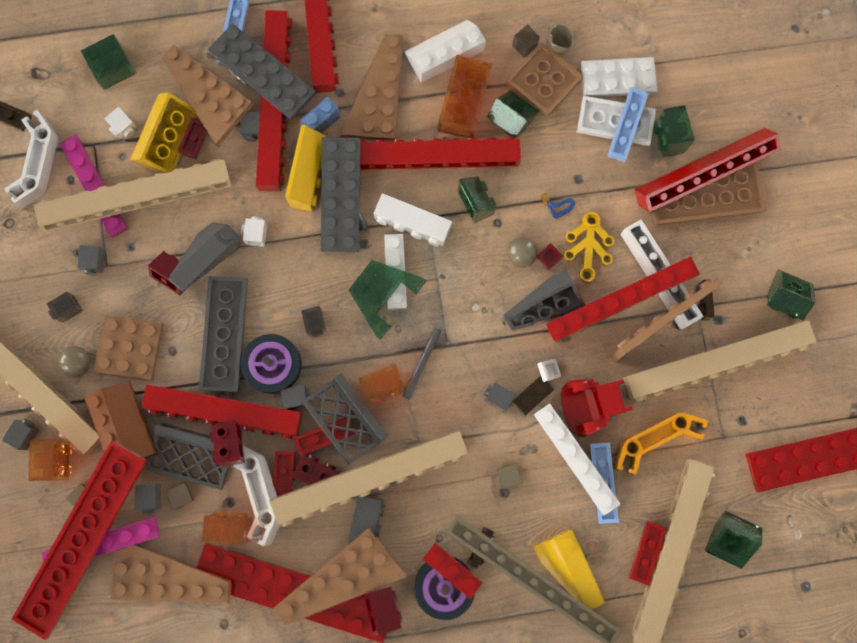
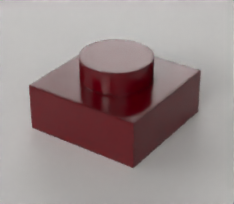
(549, 256)

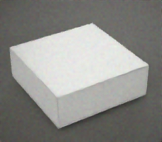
(549, 370)

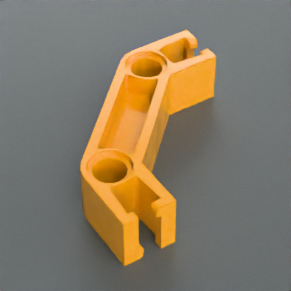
(656, 436)

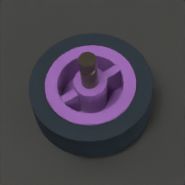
(271, 363)
(438, 596)

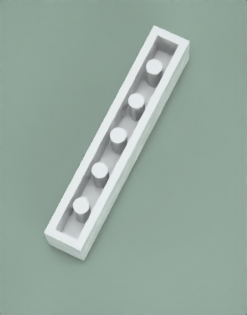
(653, 260)
(577, 459)

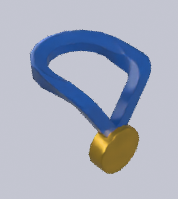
(545, 199)

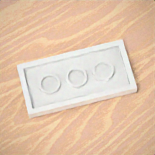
(617, 76)
(601, 118)

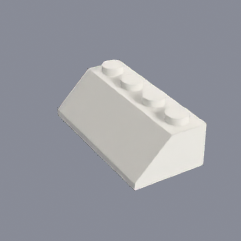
(441, 50)

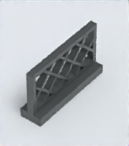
(359, 412)
(189, 438)

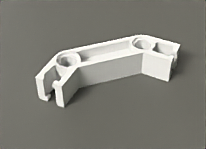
(37, 163)
(260, 491)

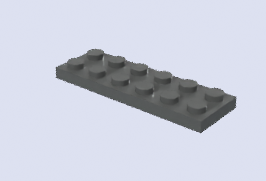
(261, 71)
(340, 194)
(223, 334)

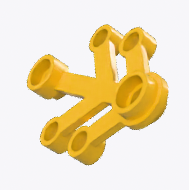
(589, 244)

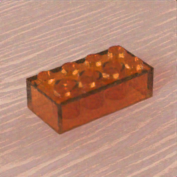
(464, 97)

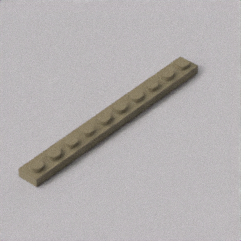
(532, 580)

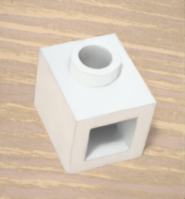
(121, 124)
(254, 231)

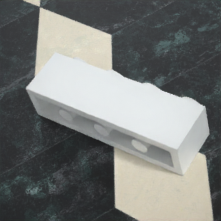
(412, 220)

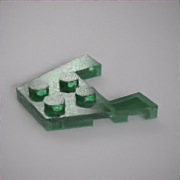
(375, 288)

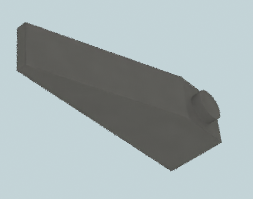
(206, 251)
(550, 300)

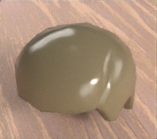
(560, 39)
(522, 252)
(74, 361)

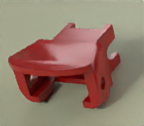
(590, 405)

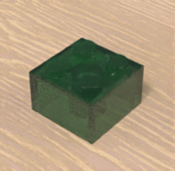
(108, 61)
(673, 131)

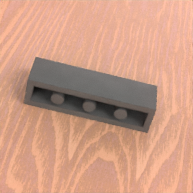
(366, 516)

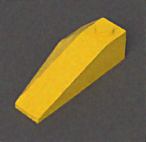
(568, 565)

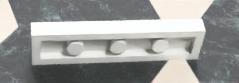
(395, 258)

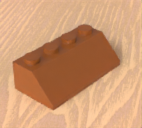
(120, 418)

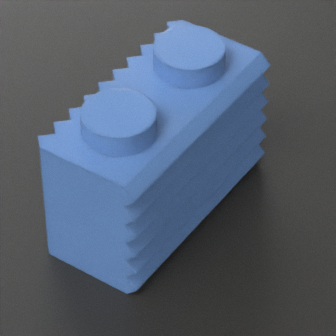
(321, 115)

